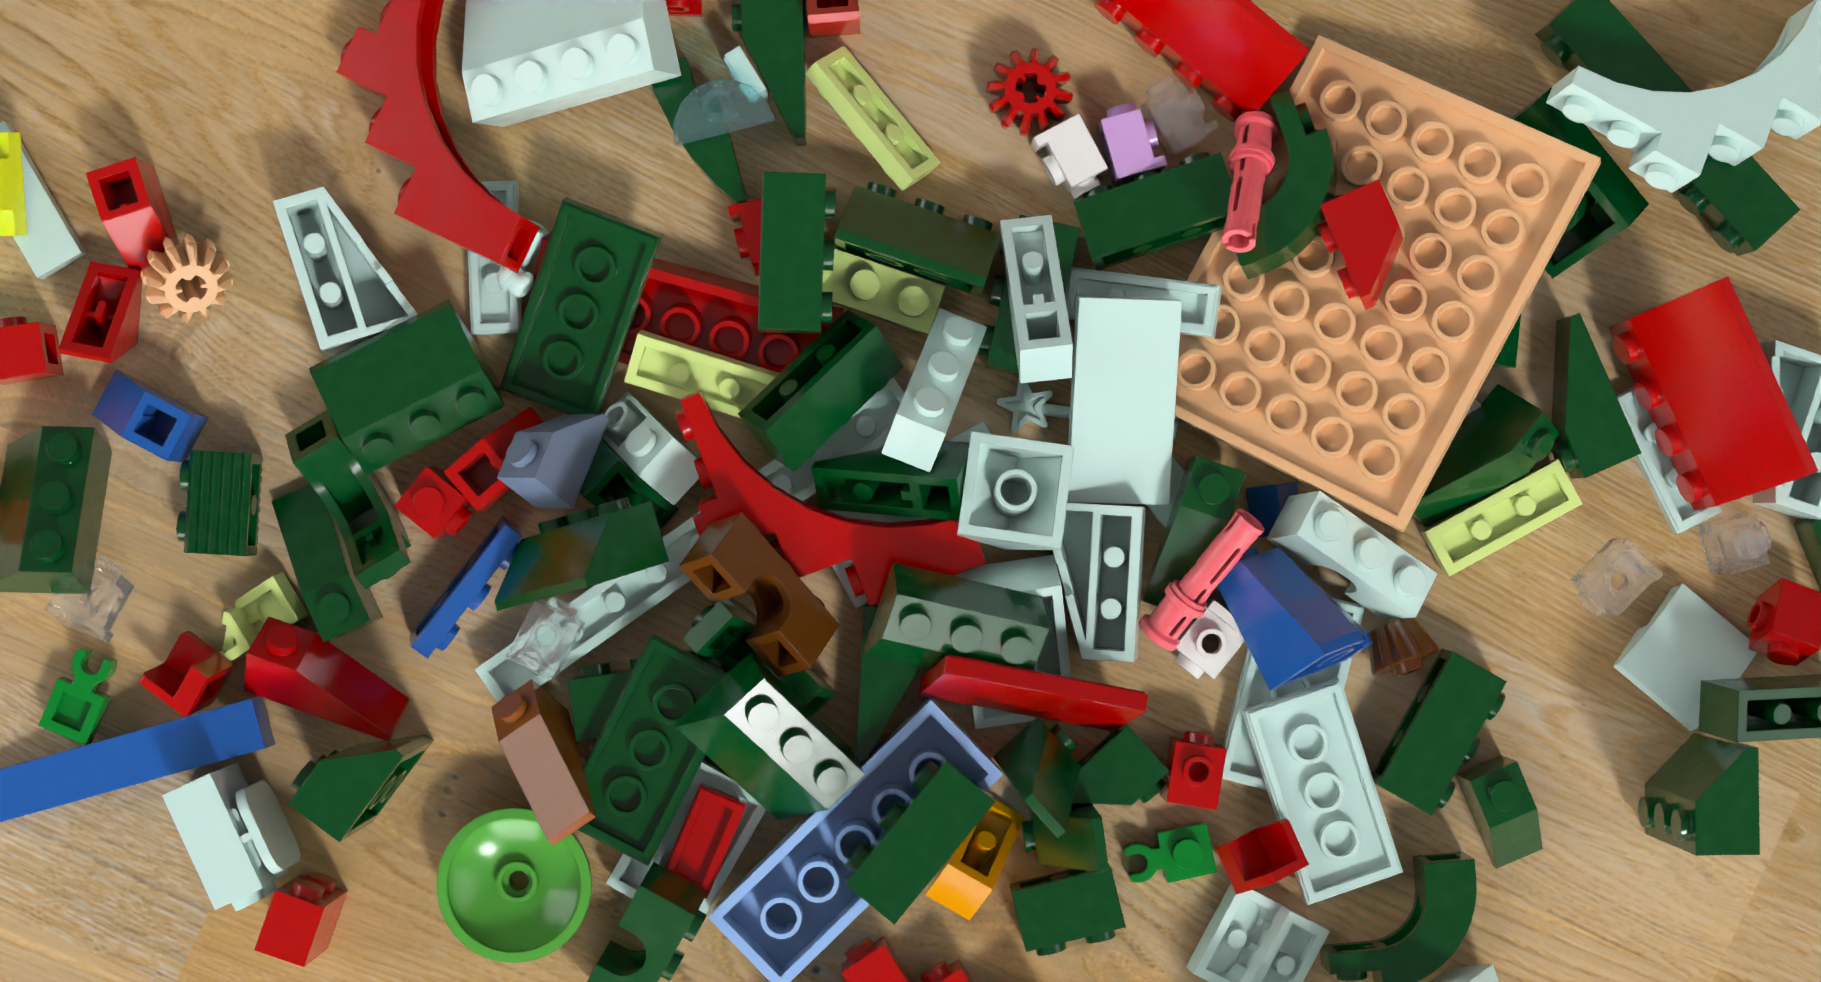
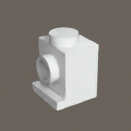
(1071, 156)
(1214, 621)

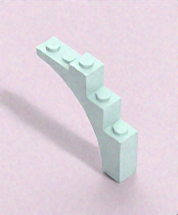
(1730, 122)

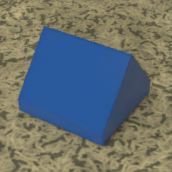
(1268, 501)

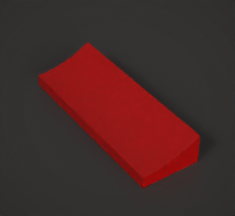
(709, 315)

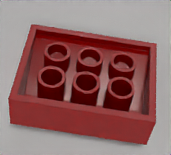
(1214, 44)
(1712, 396)

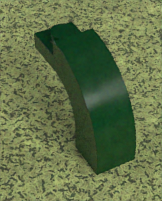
(1292, 215)
(355, 500)
(721, 635)
(1429, 934)

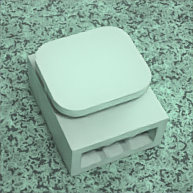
(233, 835)

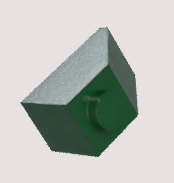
(613, 479)
(1119, 771)
(1502, 809)

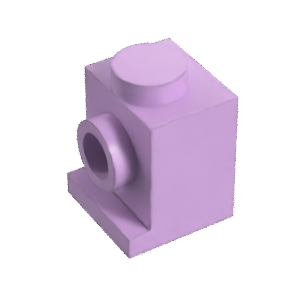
(1128, 143)

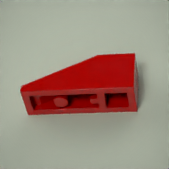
(321, 680)

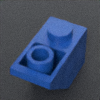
(149, 417)

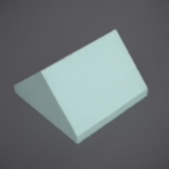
(1015, 492)

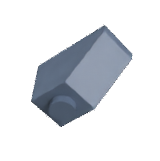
(552, 459)

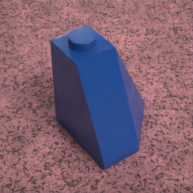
(1288, 618)

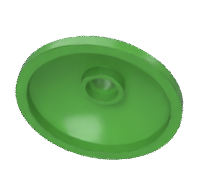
(493, 913)

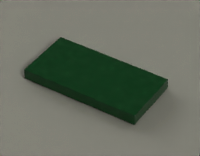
(580, 309)
(640, 757)

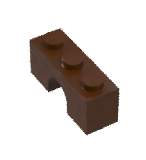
(790, 619)

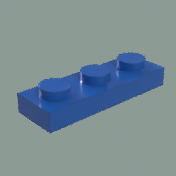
(466, 589)

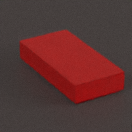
(705, 836)

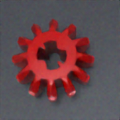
(1044, 82)

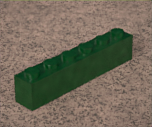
(1735, 201)

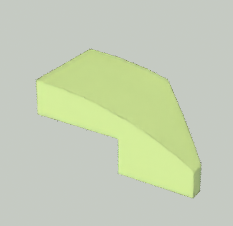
(244, 621)

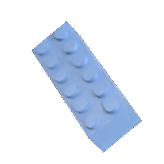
(797, 892)

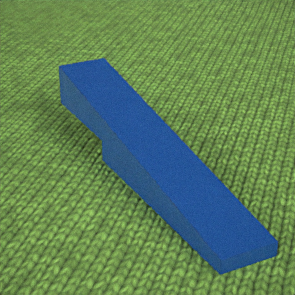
(134, 758)

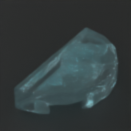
(719, 109)

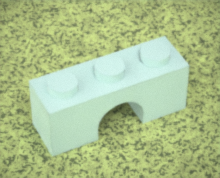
(934, 390)
(1328, 535)

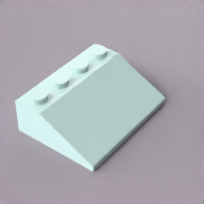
(560, 54)

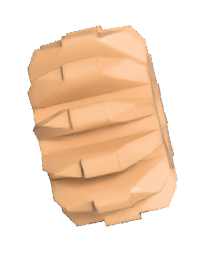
(182, 264)

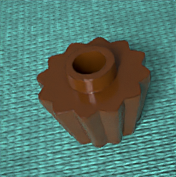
(1400, 647)

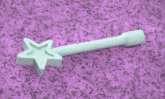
(1032, 407)

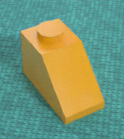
(977, 862)

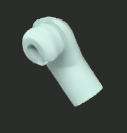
(521, 283)

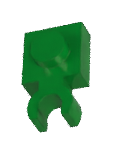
(76, 704)
(1180, 852)

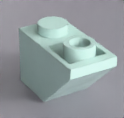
(650, 448)

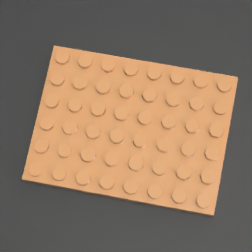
(1379, 392)

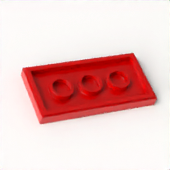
(1032, 693)

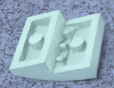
(1681, 648)
(1256, 941)

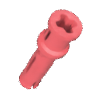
(1250, 164)
(1187, 597)

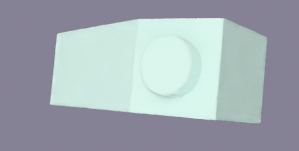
(1036, 299)

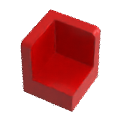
(189, 675)
(1262, 856)

